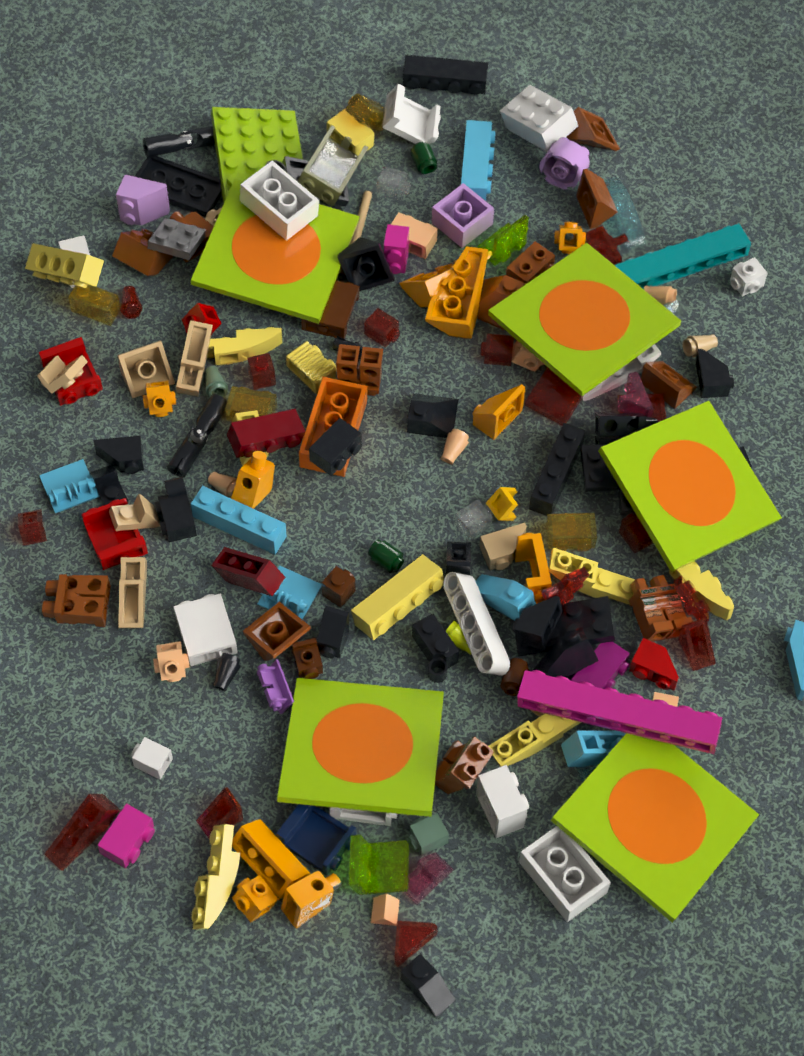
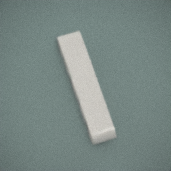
(476, 624)

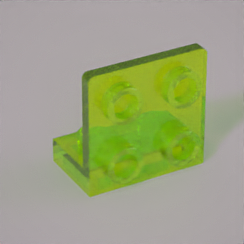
(506, 240)
(378, 866)

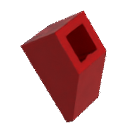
(654, 664)

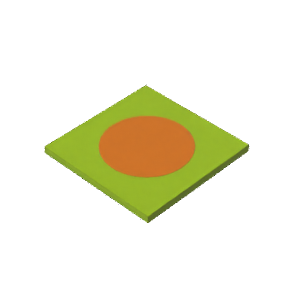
(262, 268)
(584, 318)
(689, 485)
(362, 747)
(655, 821)

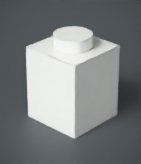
(151, 758)

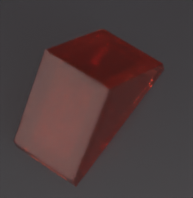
(32, 527)
(697, 644)
(221, 811)
(411, 938)

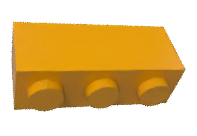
(268, 856)

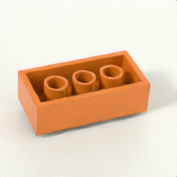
(333, 401)

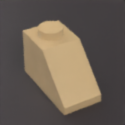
(500, 546)

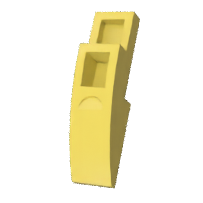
(247, 344)
(598, 583)
(707, 589)
(530, 738)
(214, 889)

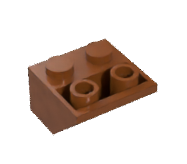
(134, 251)

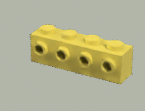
(398, 597)

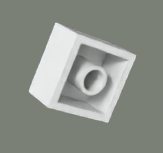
(502, 801)

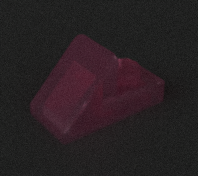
(636, 398)
(426, 877)

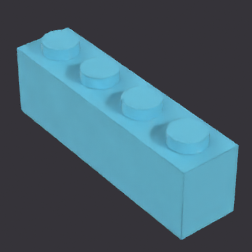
(477, 156)
(238, 520)

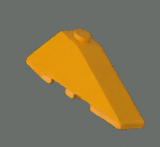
(424, 286)
(457, 301)

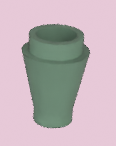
(214, 382)

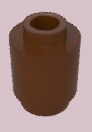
(512, 679)

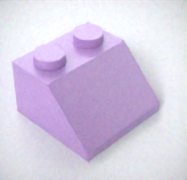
(141, 200)

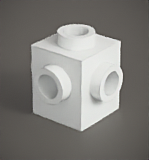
(748, 276)

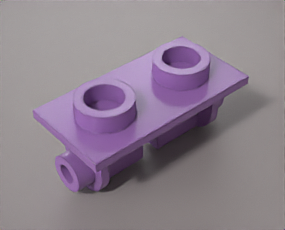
(278, 694)

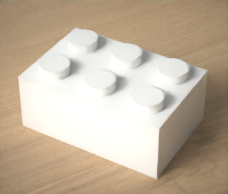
(538, 117)
(279, 200)
(564, 873)

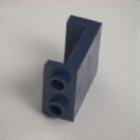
(316, 837)

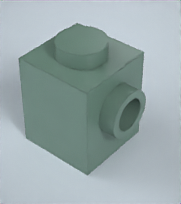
(428, 834)

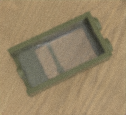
(330, 168)

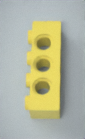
(64, 266)

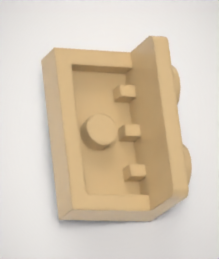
(59, 375)

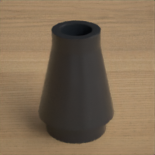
(226, 670)

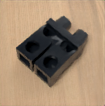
(618, 425)

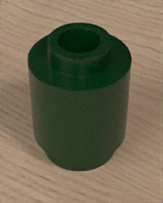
(424, 157)
(386, 555)

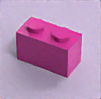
(397, 247)
(126, 836)

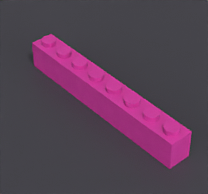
(619, 711)

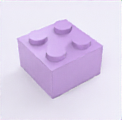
(462, 215)

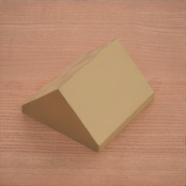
(145, 366)

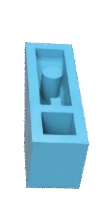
(505, 595)
(795, 656)
(589, 747)

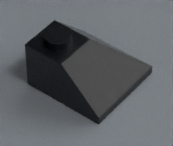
(431, 415)

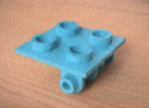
(69, 486)
(294, 592)

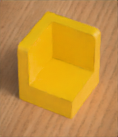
(503, 503)

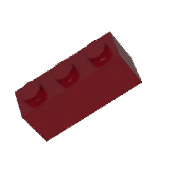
(266, 433)
(248, 571)

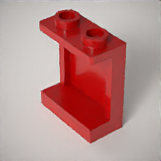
(86, 384)
(107, 542)

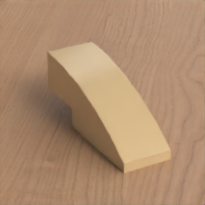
(194, 358)
(132, 592)

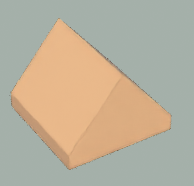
(385, 910)

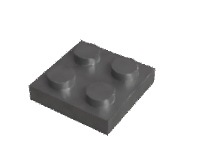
(176, 239)

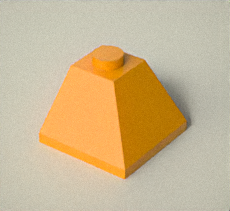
(499, 411)

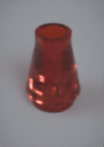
(130, 304)

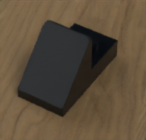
(108, 484)
(458, 557)

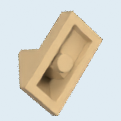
(134, 516)

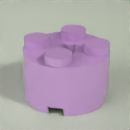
(564, 163)

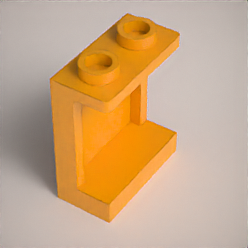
(531, 548)

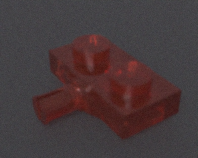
(606, 244)
(567, 586)
(693, 605)

